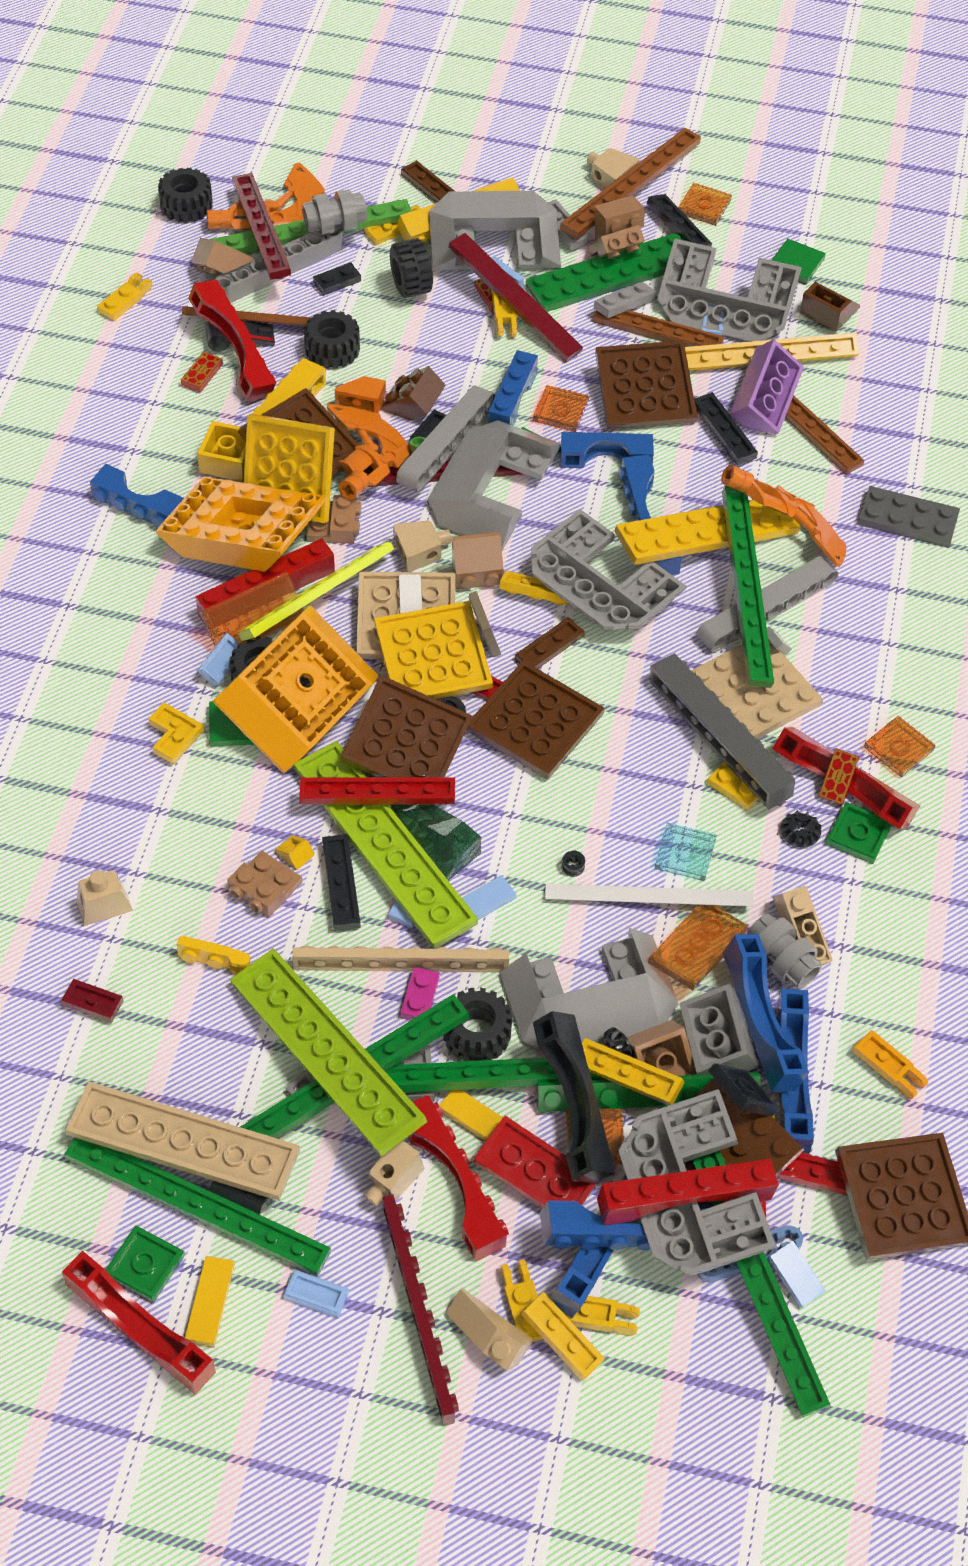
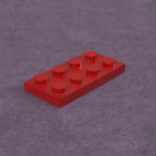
(529, 1166)

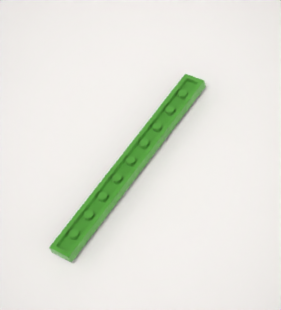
(376, 216)

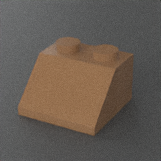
(618, 216)
(216, 257)
(477, 560)
(664, 1048)

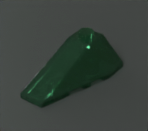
(441, 835)

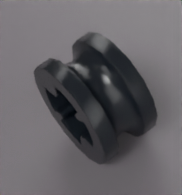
(573, 870)

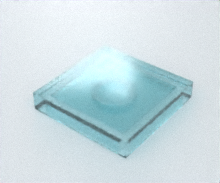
(685, 851)

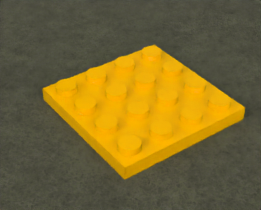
(290, 457)
(435, 650)

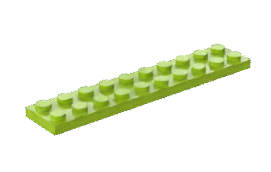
(394, 855)
(329, 1052)

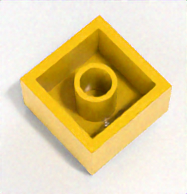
(222, 452)

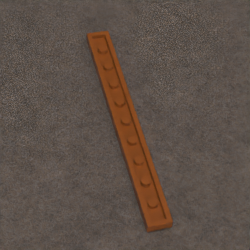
(632, 180)

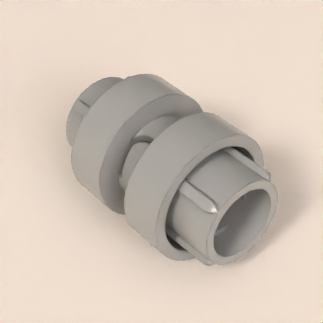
(344, 210)
(792, 959)

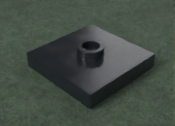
(743, 1089)

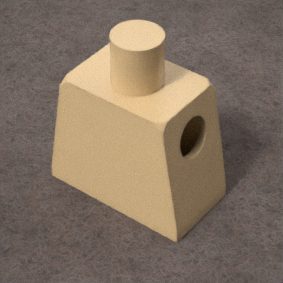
(610, 166)
(419, 543)
(101, 897)
(394, 1173)

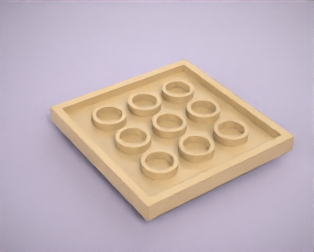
(381, 597)
(759, 707)

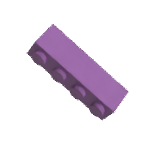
(767, 388)

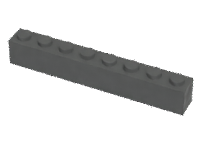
(722, 731)

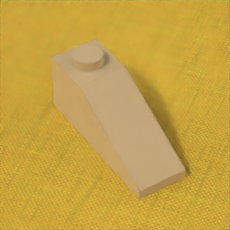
(489, 1330)

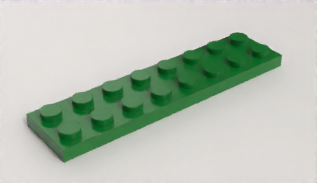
(601, 275)

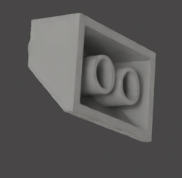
(718, 1030)

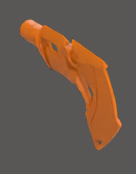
(300, 185)
(393, 449)
(791, 505)

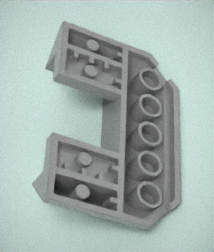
(515, 211)
(745, 319)
(459, 492)
(562, 566)
(631, 1002)
(683, 1234)

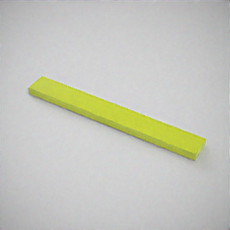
(315, 591)

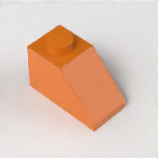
(362, 393)

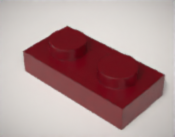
(92, 1000)

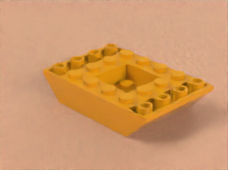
(238, 522)
(275, 707)

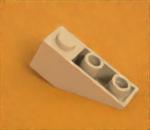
(799, 911)

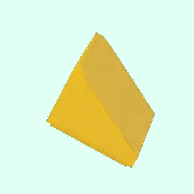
(295, 851)

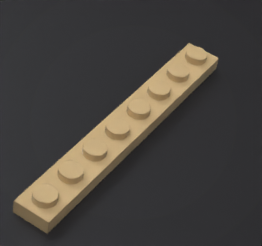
(397, 959)

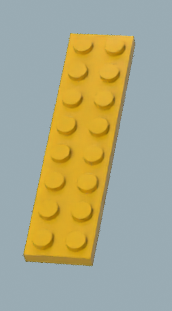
(696, 532)

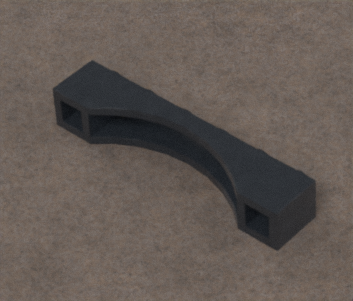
(588, 1146)

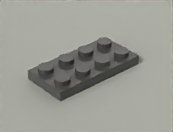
(909, 516)

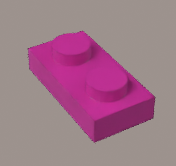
(420, 993)

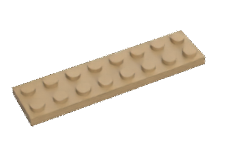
(183, 1140)

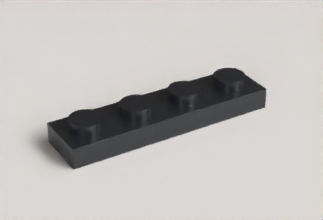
(676, 219)
(725, 428)
(341, 882)

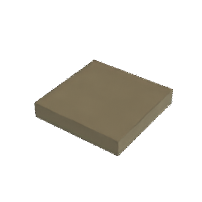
(484, 624)

